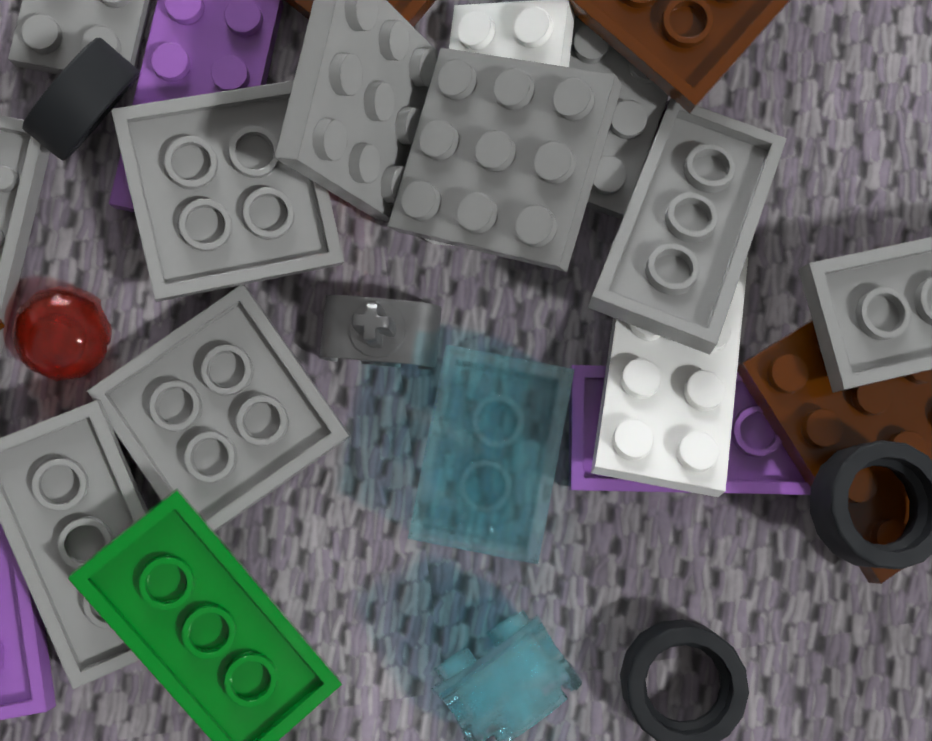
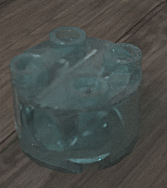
(507, 682)

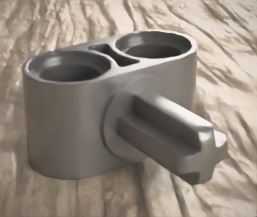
(380, 331)

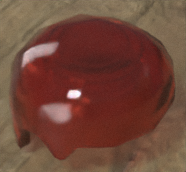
(61, 332)

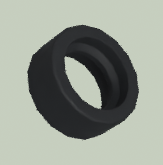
(80, 98)
(831, 512)
(733, 690)

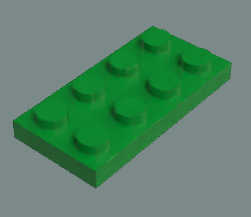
(205, 626)

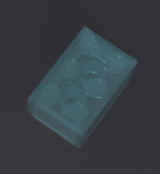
(491, 454)

